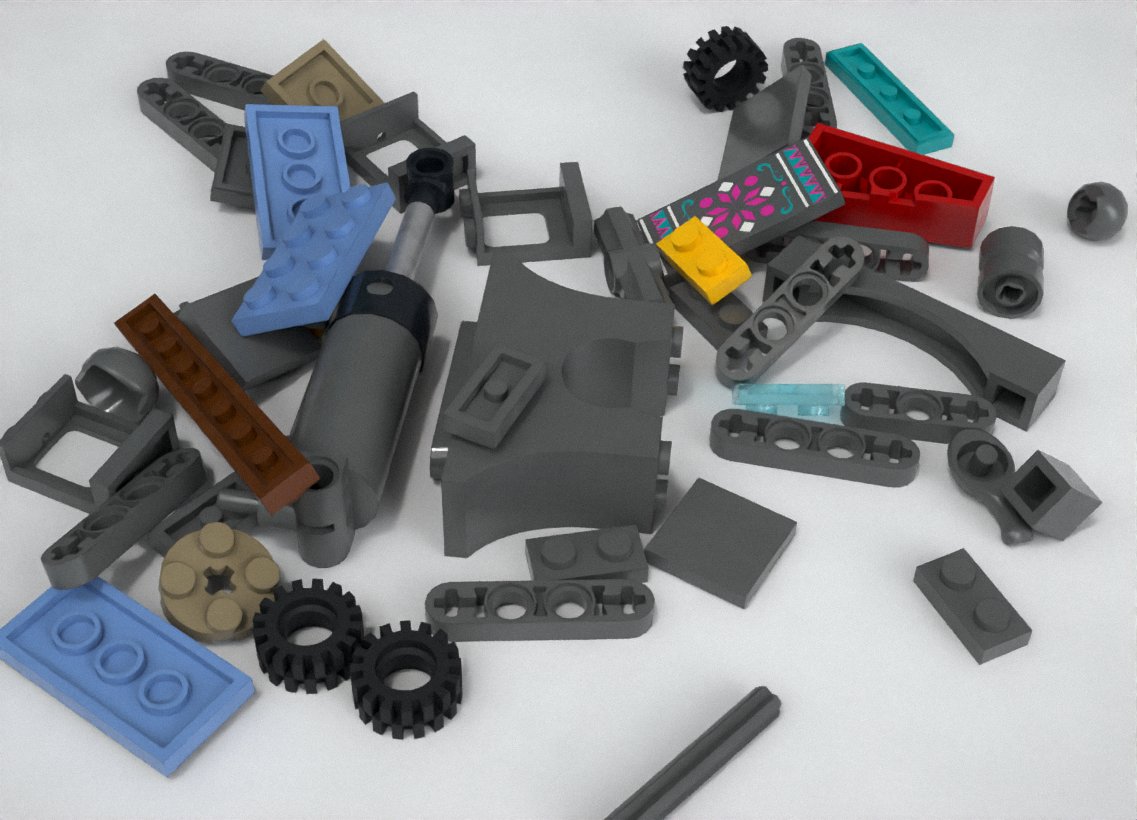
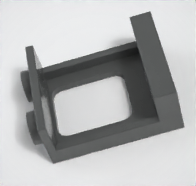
(398, 122)
(563, 208)
(60, 413)

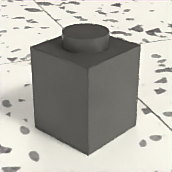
(1050, 495)

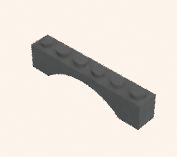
(988, 361)

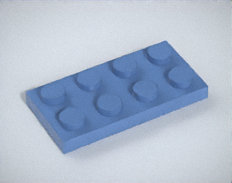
(291, 158)
(314, 260)
(124, 671)

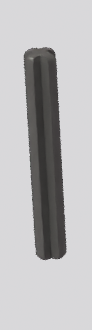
(701, 758)

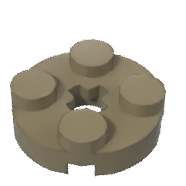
(216, 551)

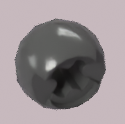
(1097, 211)

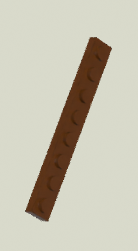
(218, 406)

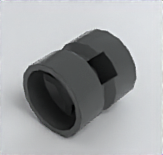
(1011, 272)

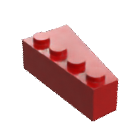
(902, 189)

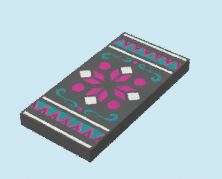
(752, 203)

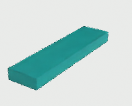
(889, 99)

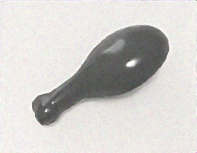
(980, 468)

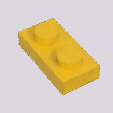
(704, 260)

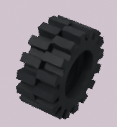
(713, 56)
(304, 609)
(406, 707)

